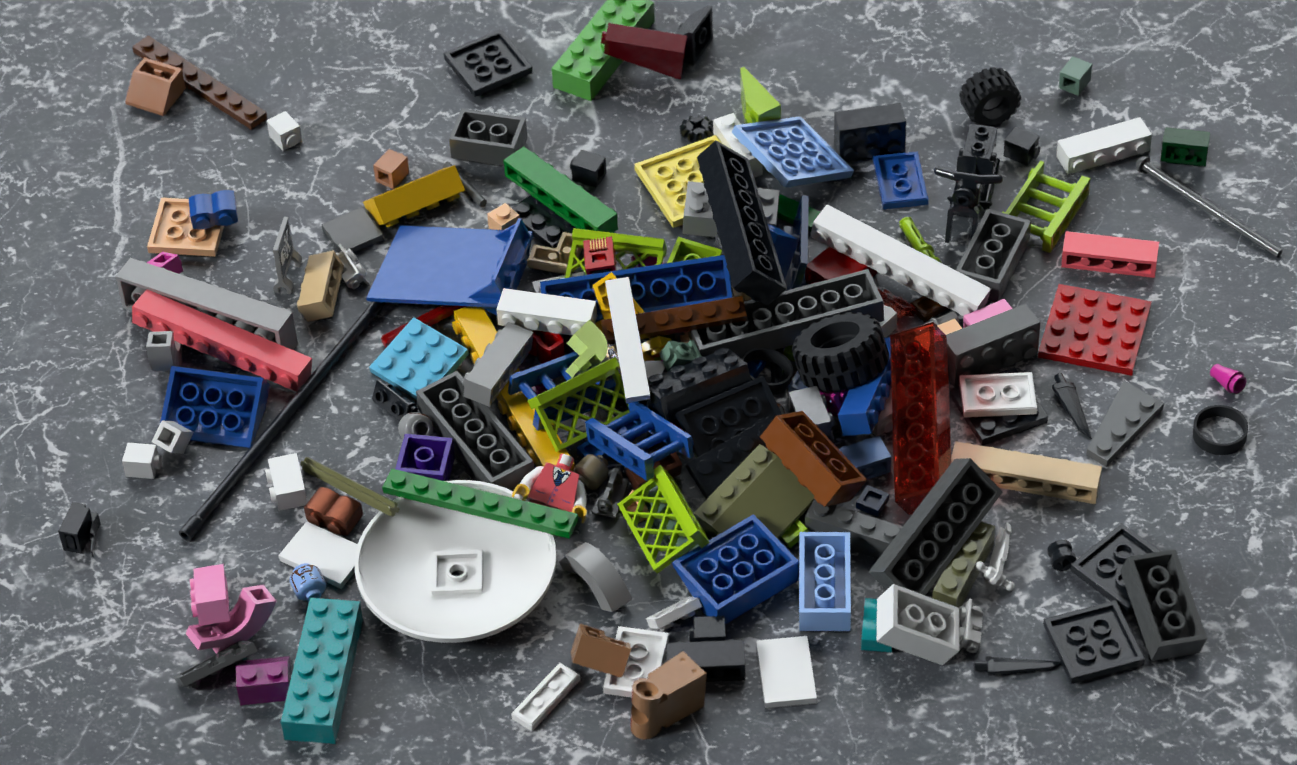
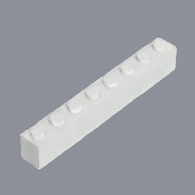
(899, 261)

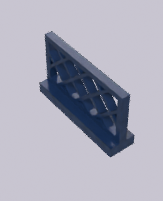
(797, 271)

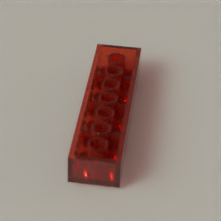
(919, 412)

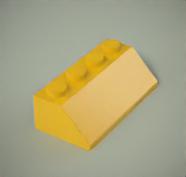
(414, 196)

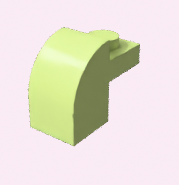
(589, 345)

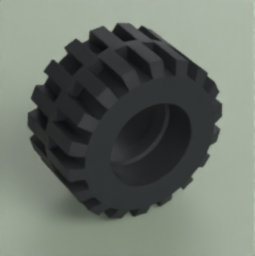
(990, 97)

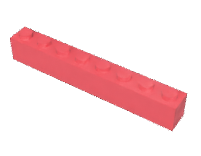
(222, 340)

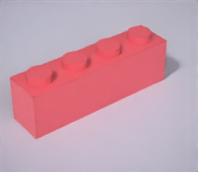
(1110, 254)

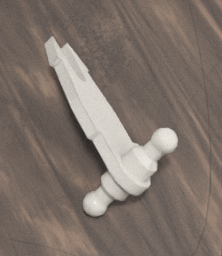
(993, 573)

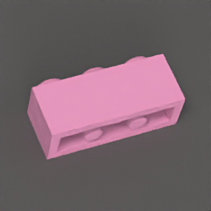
(210, 595)

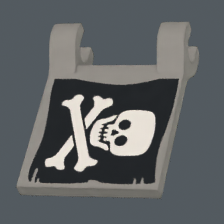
(283, 255)

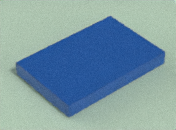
(900, 180)

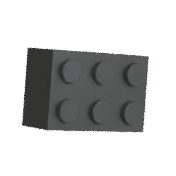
(486, 136)

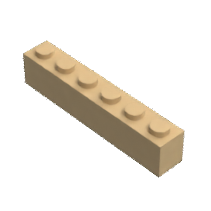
(1034, 472)

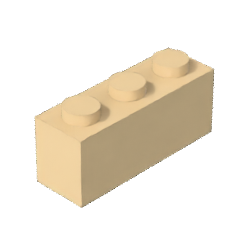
(320, 286)

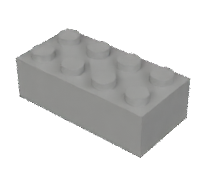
(699, 216)

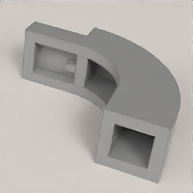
(163, 351)
(599, 575)

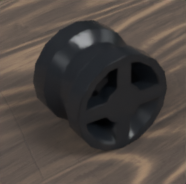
(1061, 555)

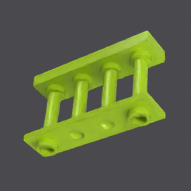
(1058, 220)

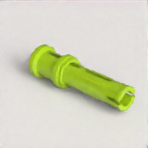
(915, 238)

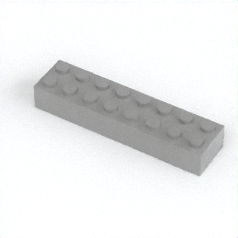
(234, 308)

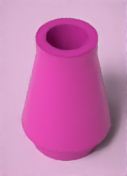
(1230, 379)

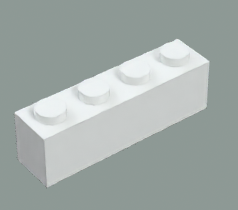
(1104, 145)
(544, 311)

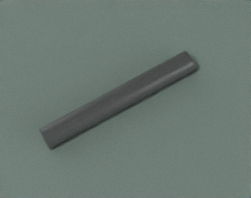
(469, 189)

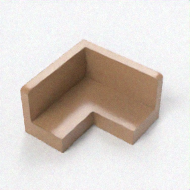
(599, 652)

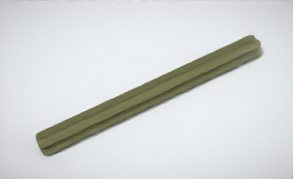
(349, 486)

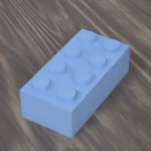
(824, 581)

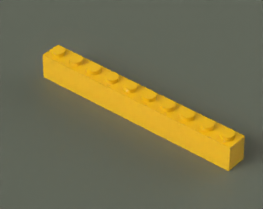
(476, 333)

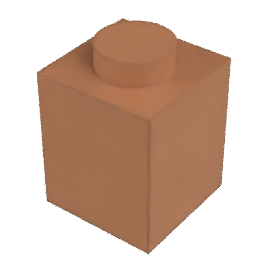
(391, 168)

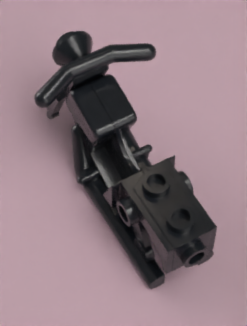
(975, 167)

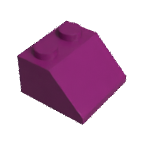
(263, 680)

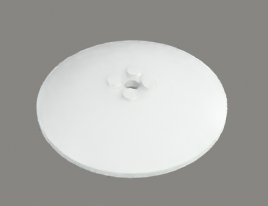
(409, 562)

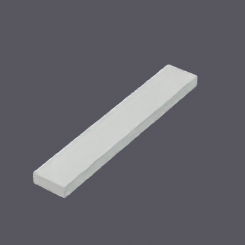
(627, 340)

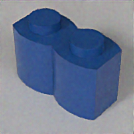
(213, 209)

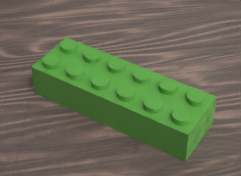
(584, 65)

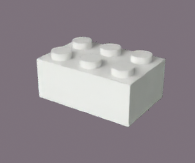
(917, 624)

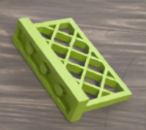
(623, 245)
(569, 388)
(681, 512)

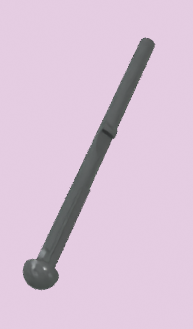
(1143, 164)

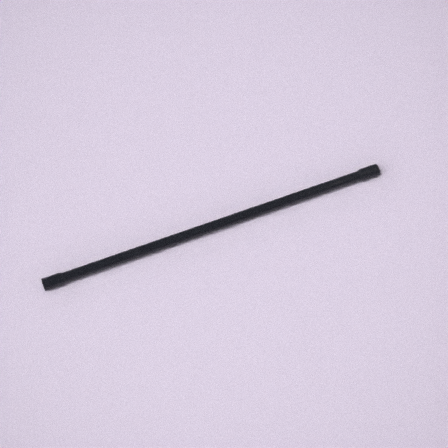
(196, 521)

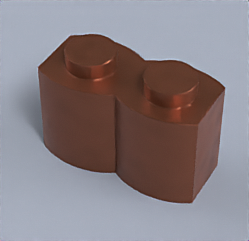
(333, 511)

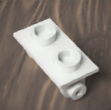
(354, 273)
(969, 619)

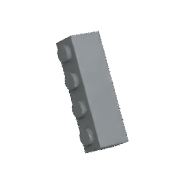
(497, 364)

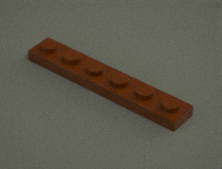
(684, 318)

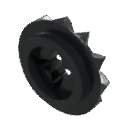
(694, 135)

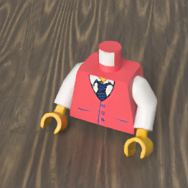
(555, 487)

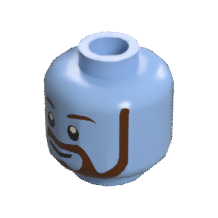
(307, 582)

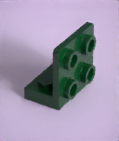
(1185, 146)

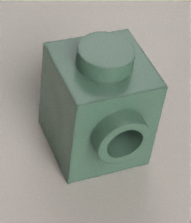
(1075, 76)

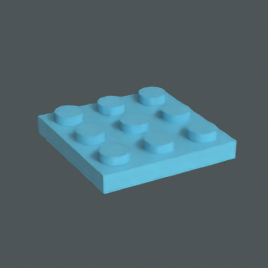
(418, 358)

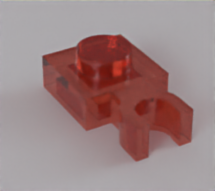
(898, 304)

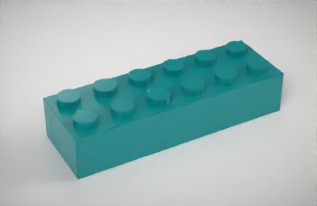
(322, 671)

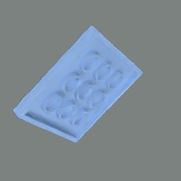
(792, 151)

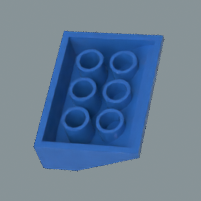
(216, 405)
(737, 569)

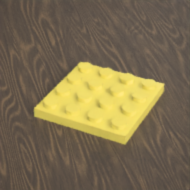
(668, 177)

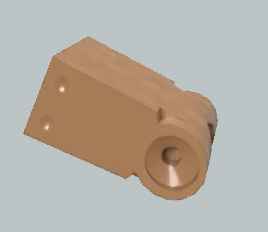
(667, 696)

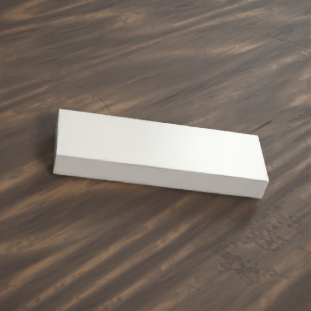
(545, 697)

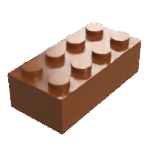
(813, 458)

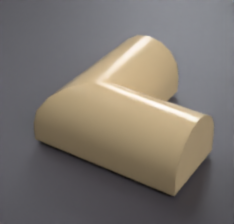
(553, 259)

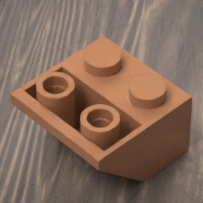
(155, 86)

